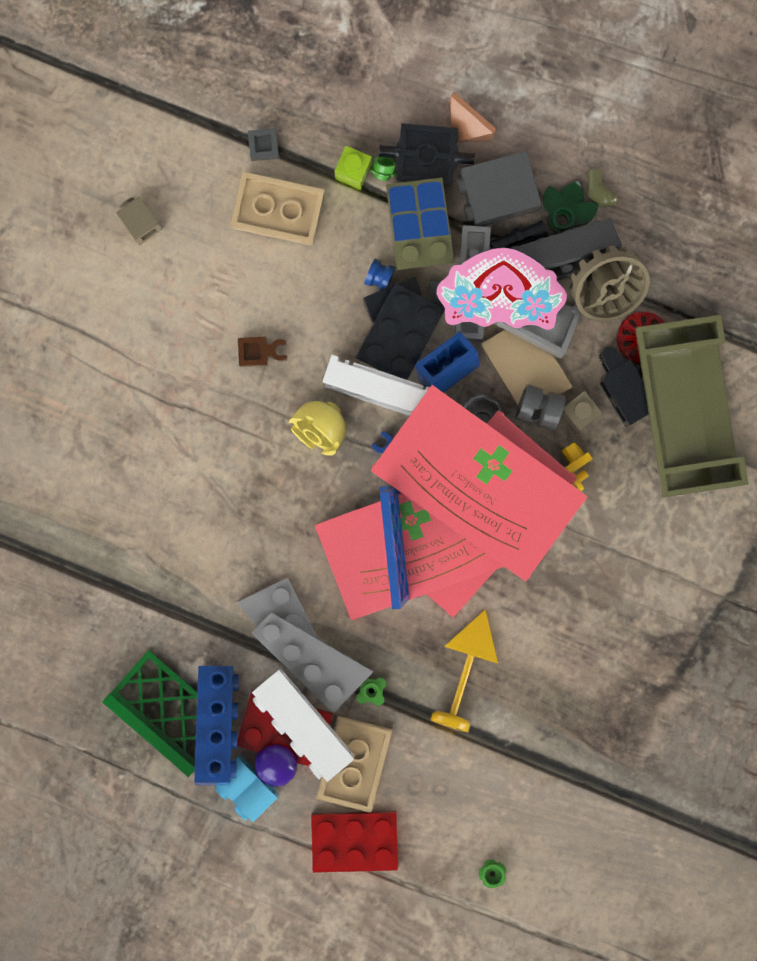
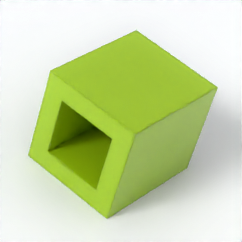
(353, 167)

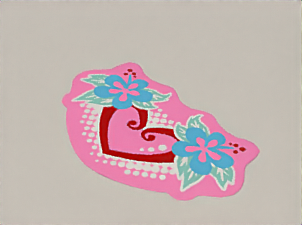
(501, 288)

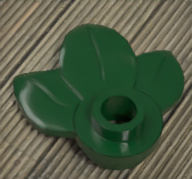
(570, 205)

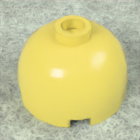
(320, 425)

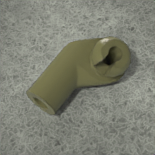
(598, 192)

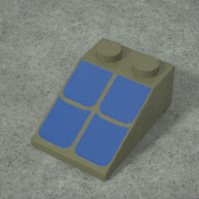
(419, 223)

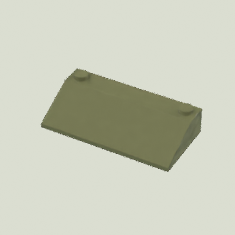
(689, 406)

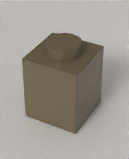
(138, 220)
(580, 412)

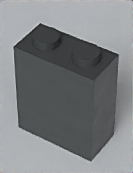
(499, 189)

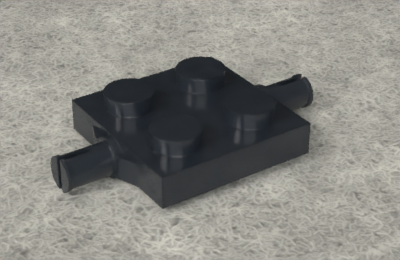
(426, 153)

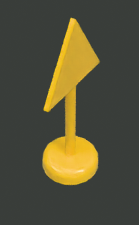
(476, 642)

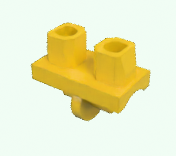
(576, 459)

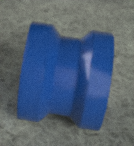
(379, 275)

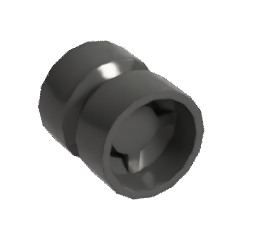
(540, 407)

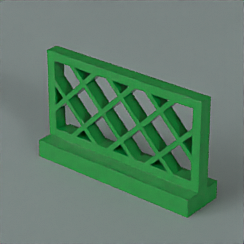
(144, 726)

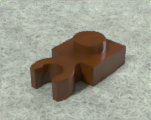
(255, 351)

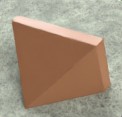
(470, 123)

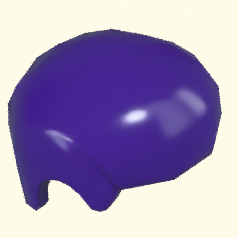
(276, 765)

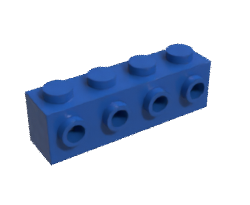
(214, 725)

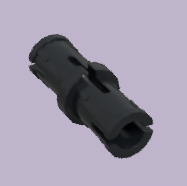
(521, 236)

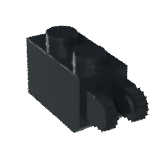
(623, 386)

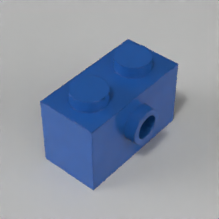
(448, 363)

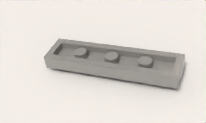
(473, 242)

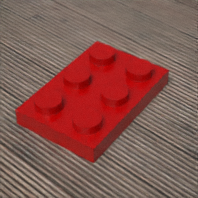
(259, 732)
(354, 841)

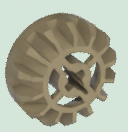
(616, 284)

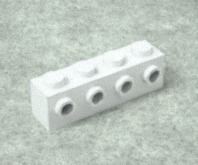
(303, 724)

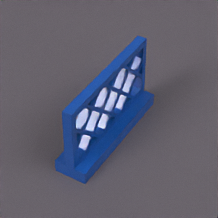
(394, 546)

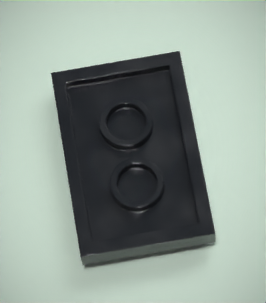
(399, 332)

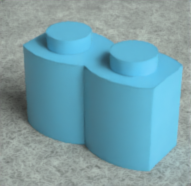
(248, 791)

